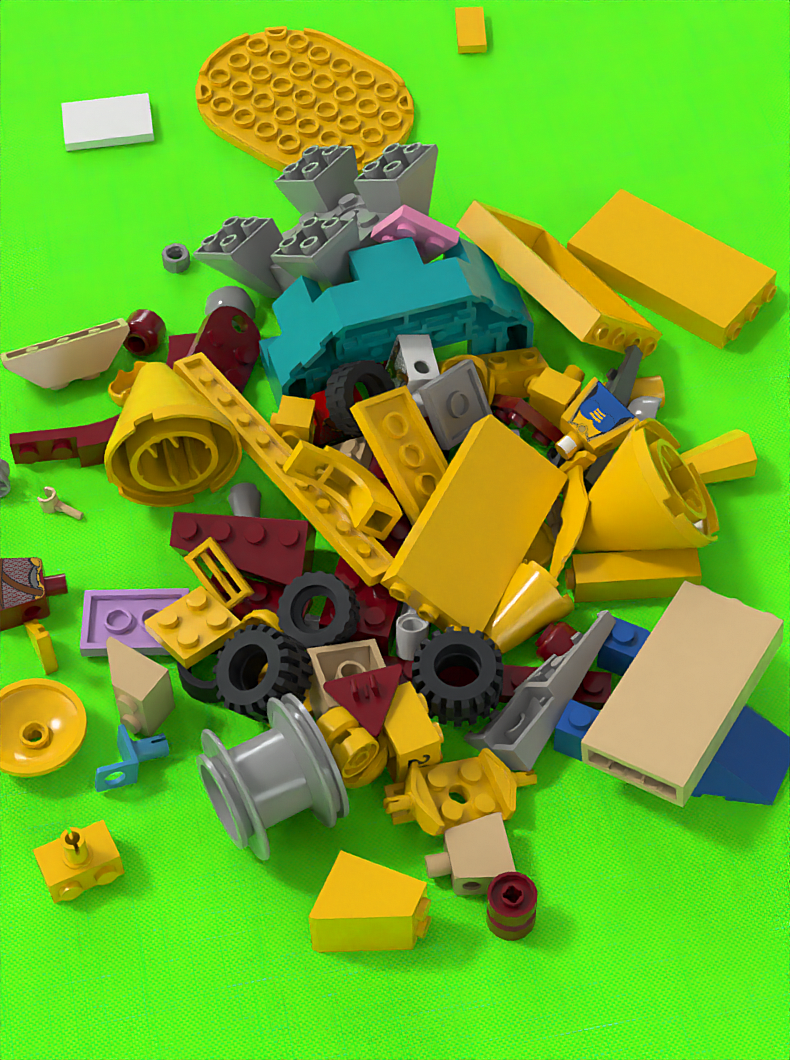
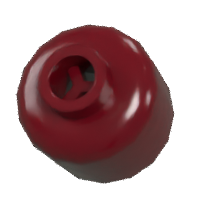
(145, 332)
(555, 640)

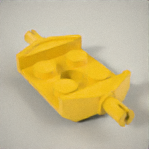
(481, 780)

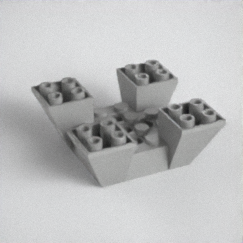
(335, 218)

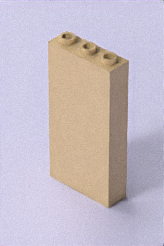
(682, 693)

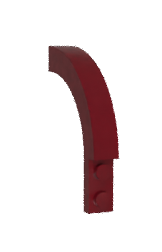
(82, 441)

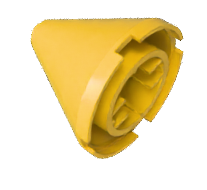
(169, 442)
(648, 498)

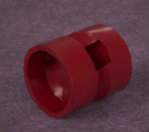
(511, 906)

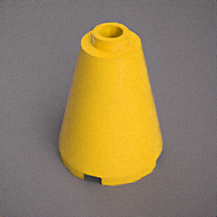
(526, 607)

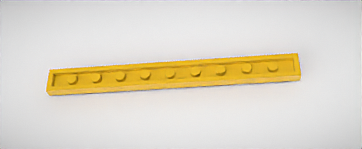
(270, 453)

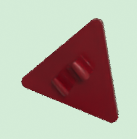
(367, 695)

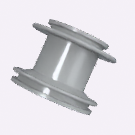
(272, 776)

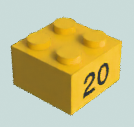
(410, 733)

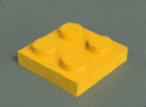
(193, 626)

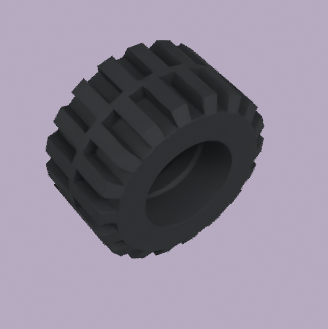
(463, 650)
(245, 658)

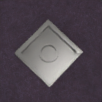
(454, 403)

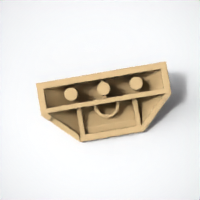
(69, 356)

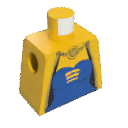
(594, 422)

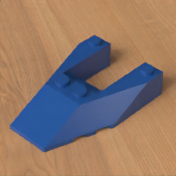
(745, 767)

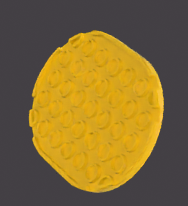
(302, 90)

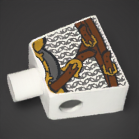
(412, 365)

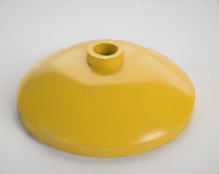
(39, 710)

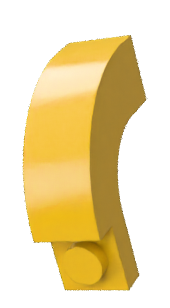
(348, 482)

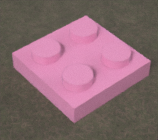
(428, 234)

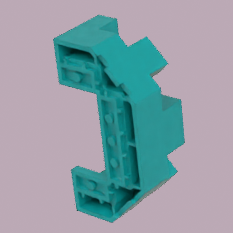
(389, 298)

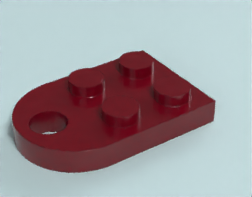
(225, 347)

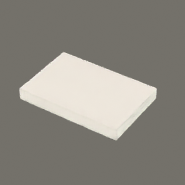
(107, 122)

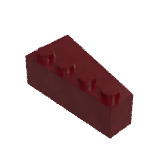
(257, 546)

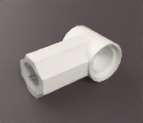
(410, 632)

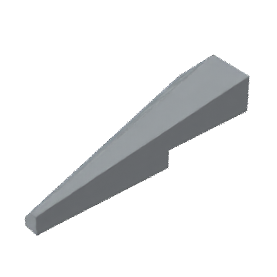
(533, 712)

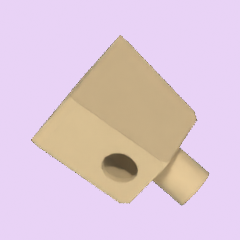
(473, 855)

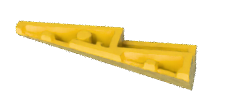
(724, 457)

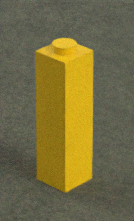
(632, 574)

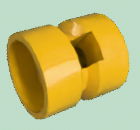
(350, 745)

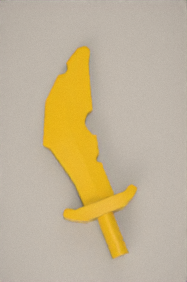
(573, 509)

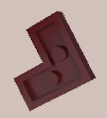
(521, 414)

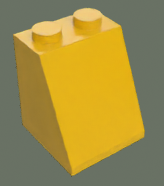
(368, 908)

